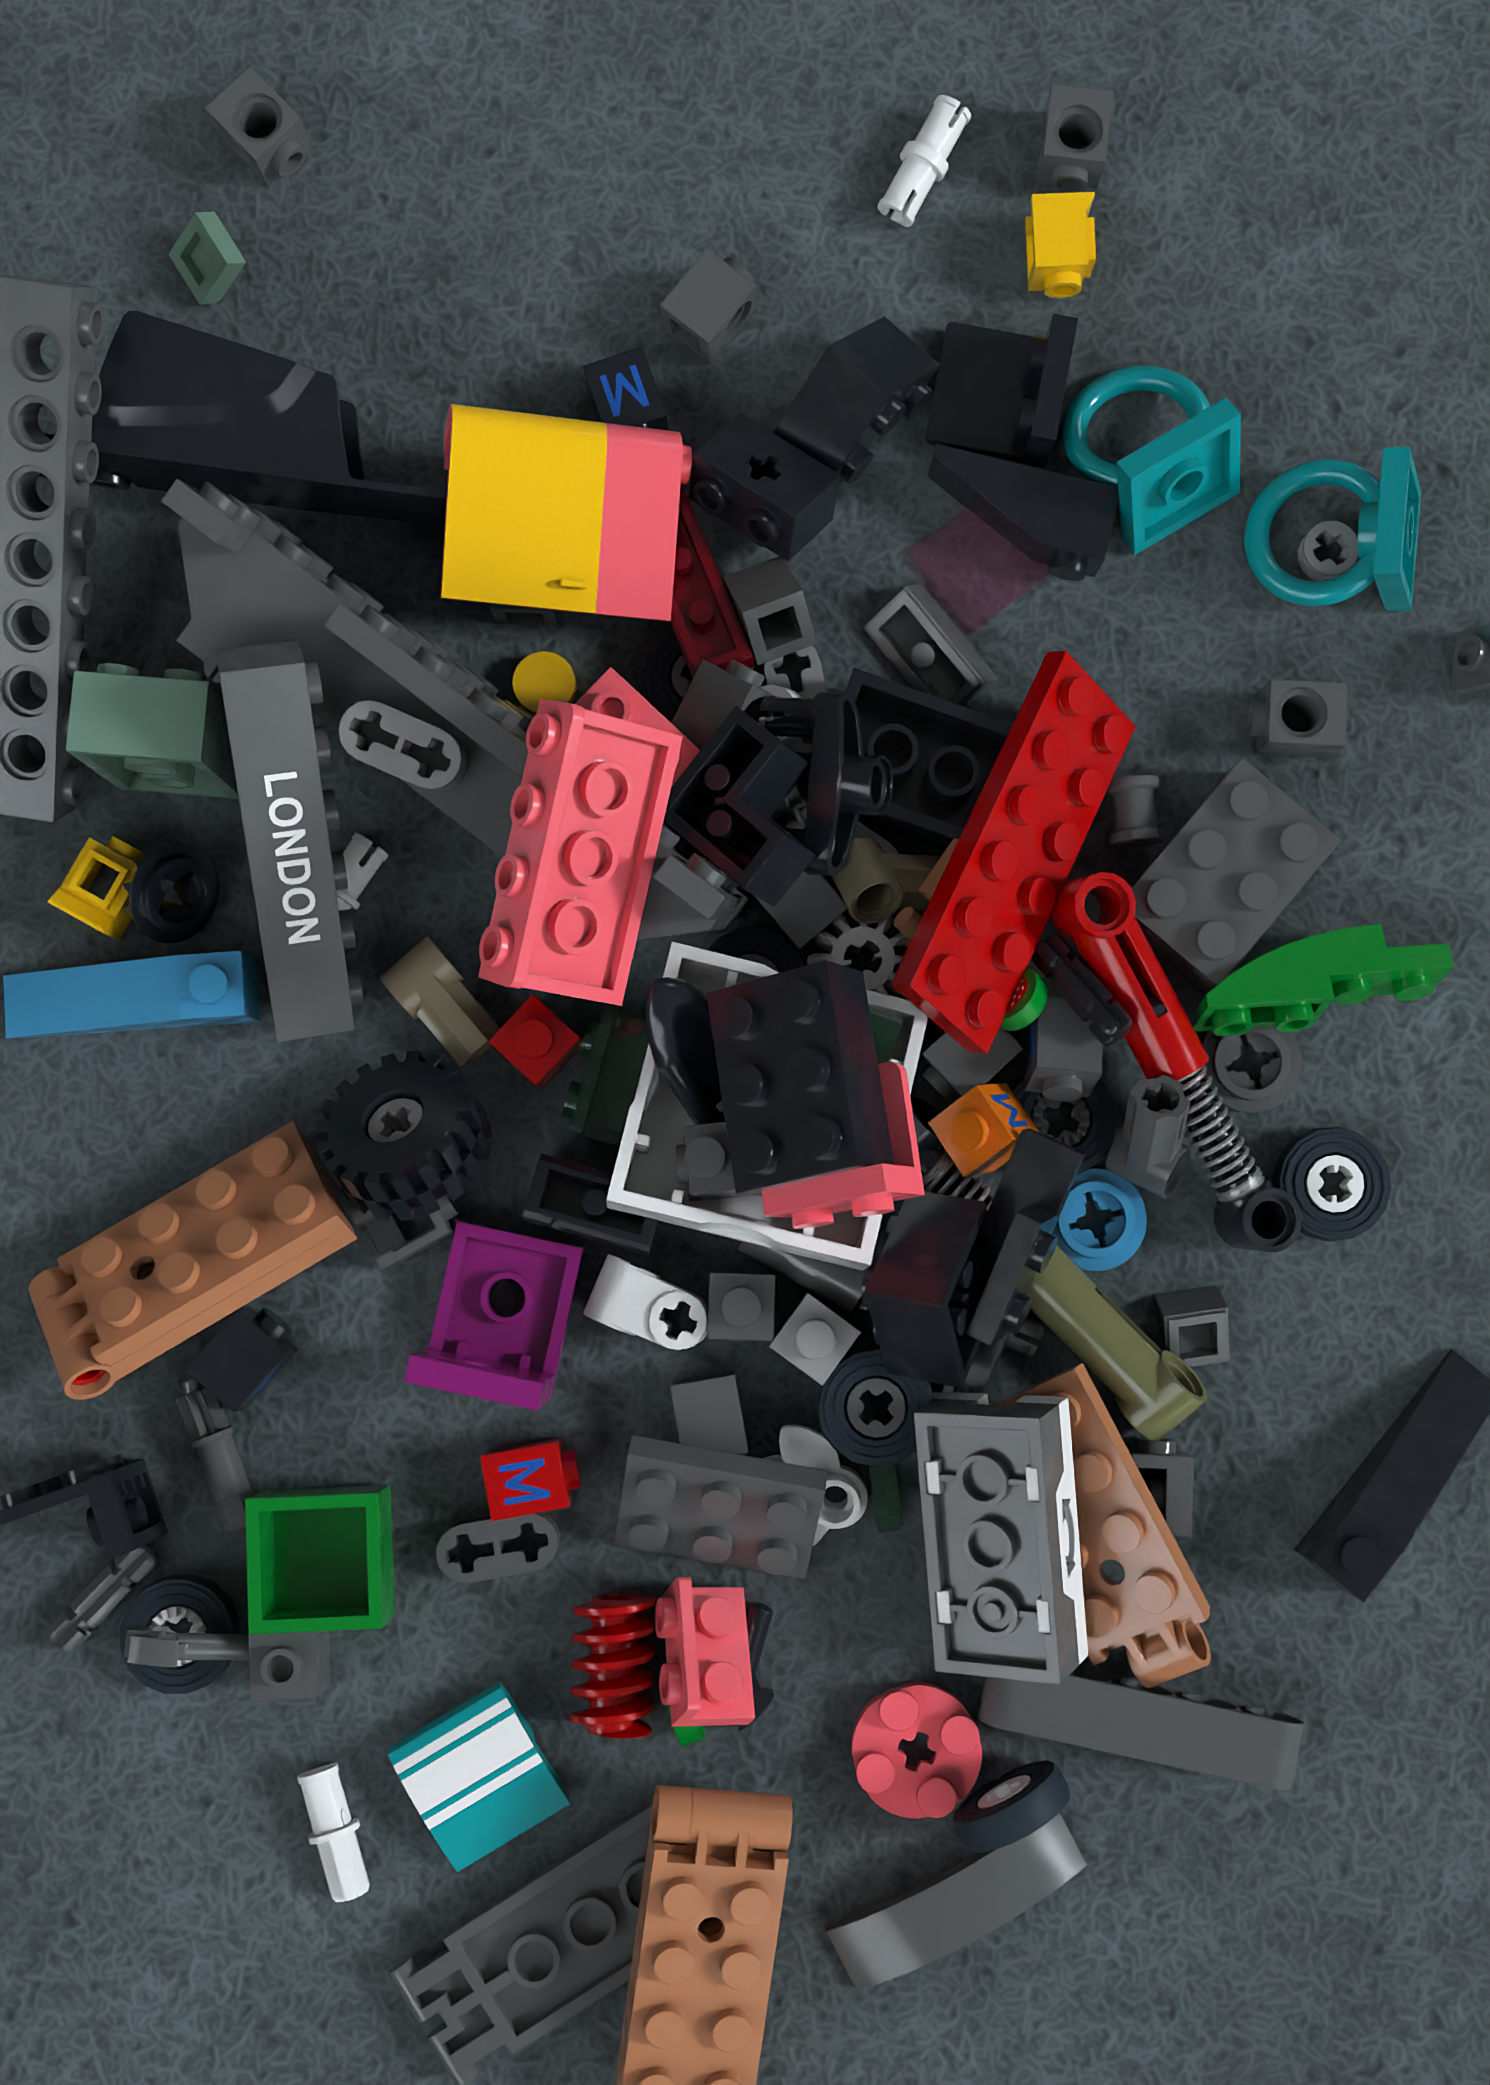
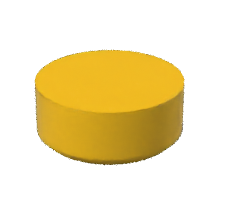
(543, 677)

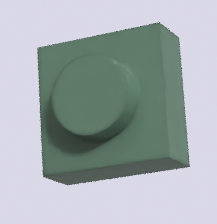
(207, 257)

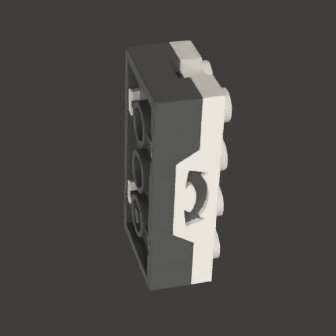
(1001, 1537)

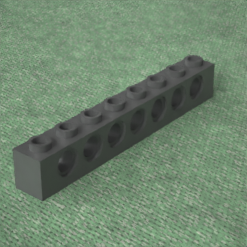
(67, 528)

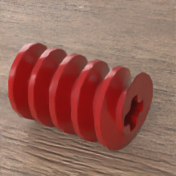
(615, 1665)

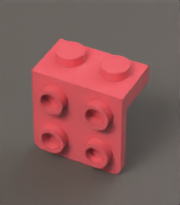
(864, 1189)

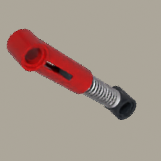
(1169, 1046)

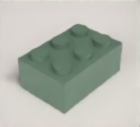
(152, 731)

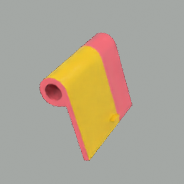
(561, 513)

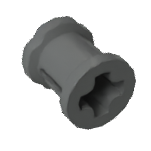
(1134, 811)

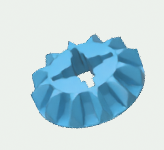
(1121, 1235)

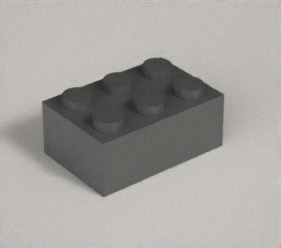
(1228, 875)

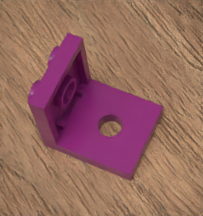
(493, 1354)

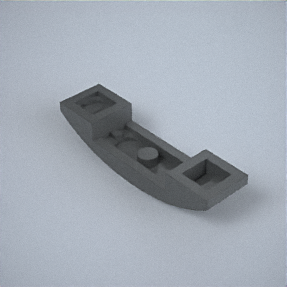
(955, 1906)

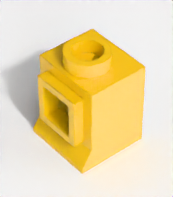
(1060, 243)
(73, 894)

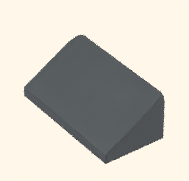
(929, 647)

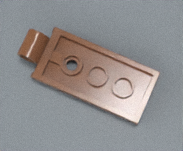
(1159, 1600)

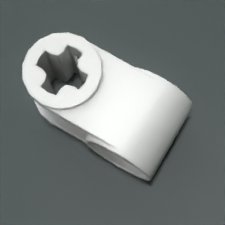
(637, 1302)

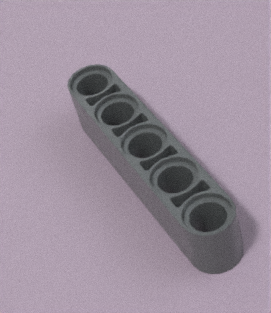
(1150, 1725)

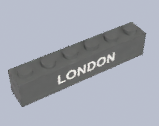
(287, 838)

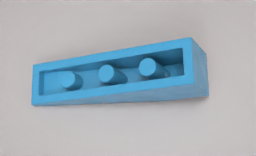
(133, 995)

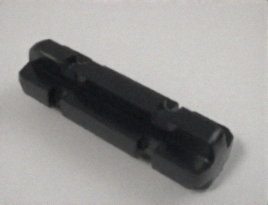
(1082, 990)

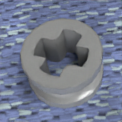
(1328, 533)

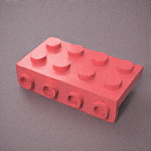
(579, 854)

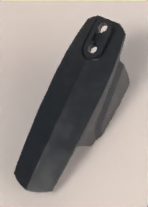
(241, 421)

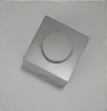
(814, 1338)

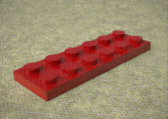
(1014, 854)

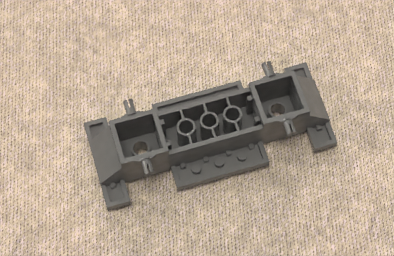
(260, 588)

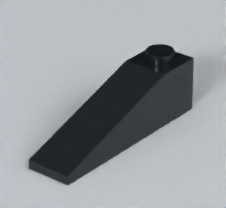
(1399, 1480)

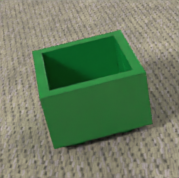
(319, 1559)

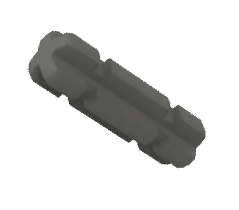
(101, 1598)

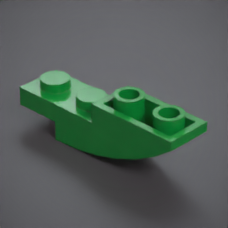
(1304, 977)

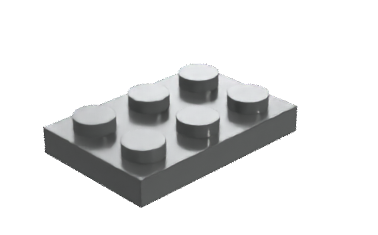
(719, 1507)

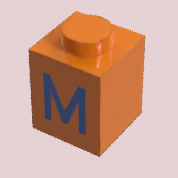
(981, 1128)

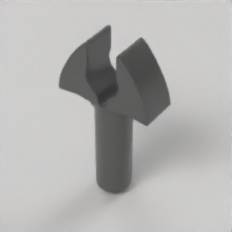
(164, 1647)

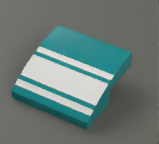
(478, 1776)

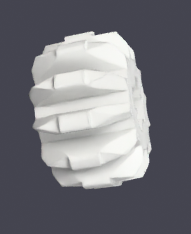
(854, 940)

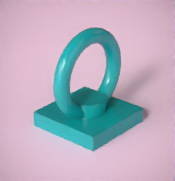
(1171, 476)
(1385, 531)

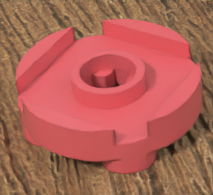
(882, 1766)

